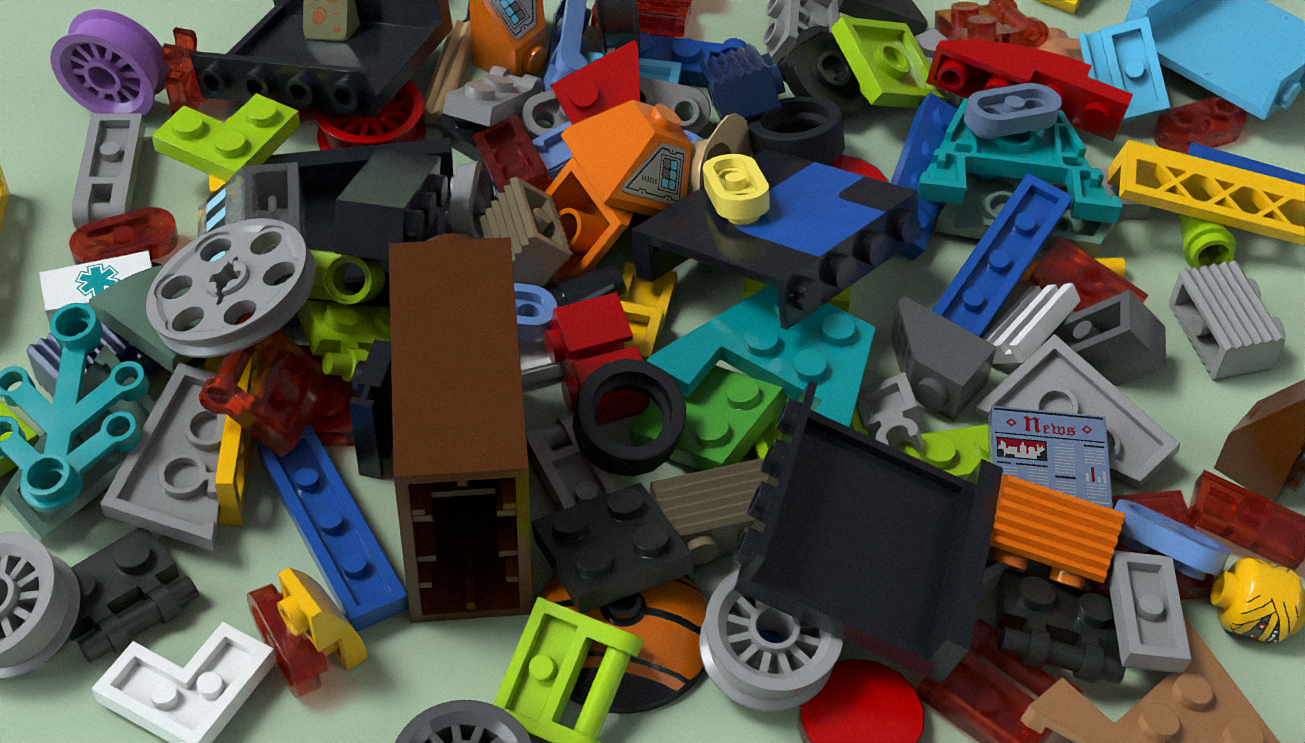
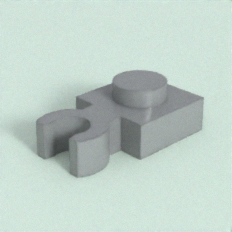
(891, 412)

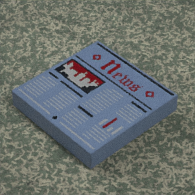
(1053, 450)

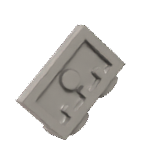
(791, 18)

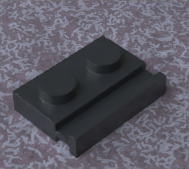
(372, 410)

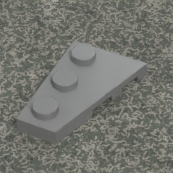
(1064, 382)
(173, 469)

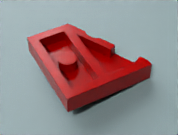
(600, 84)

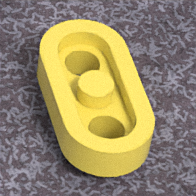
(736, 188)

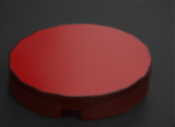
(863, 705)

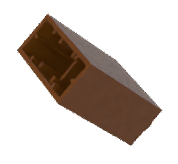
(459, 429)

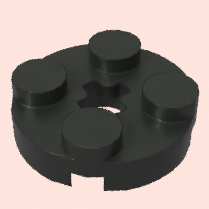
(805, 74)

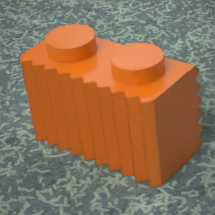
(1053, 530)

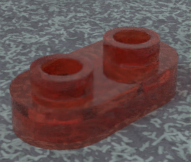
(1203, 122)
(126, 234)
(295, 656)

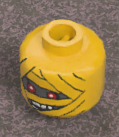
(1259, 600)

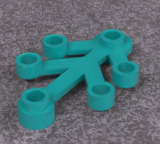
(68, 414)

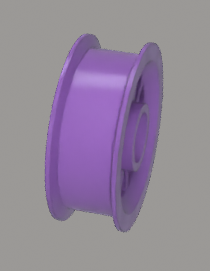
(109, 63)

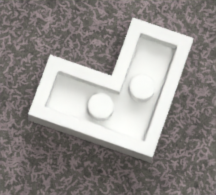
(188, 701)

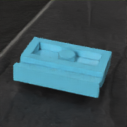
(1129, 61)

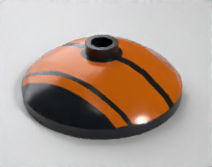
(670, 657)

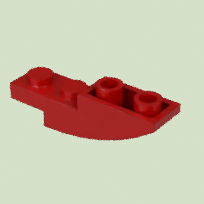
(985, 65)

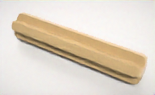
(447, 71)

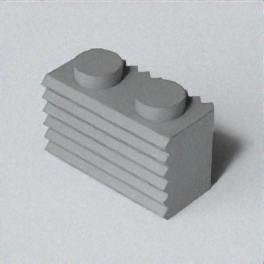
(1226, 320)

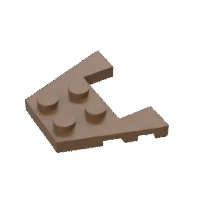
(1182, 708)

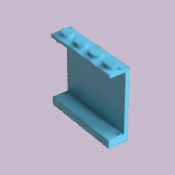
(1231, 47)

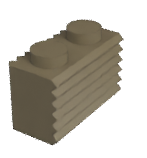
(534, 231)
(710, 506)

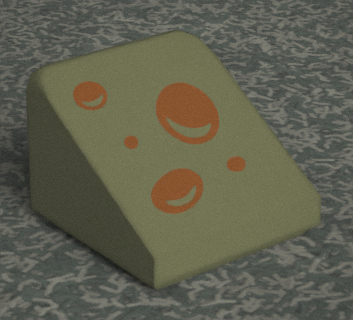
(329, 19)

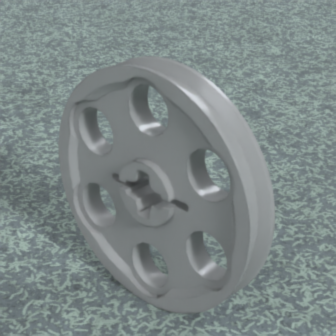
(231, 287)

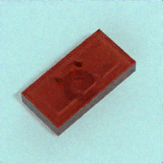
(511, 154)
(1091, 279)
(1248, 520)

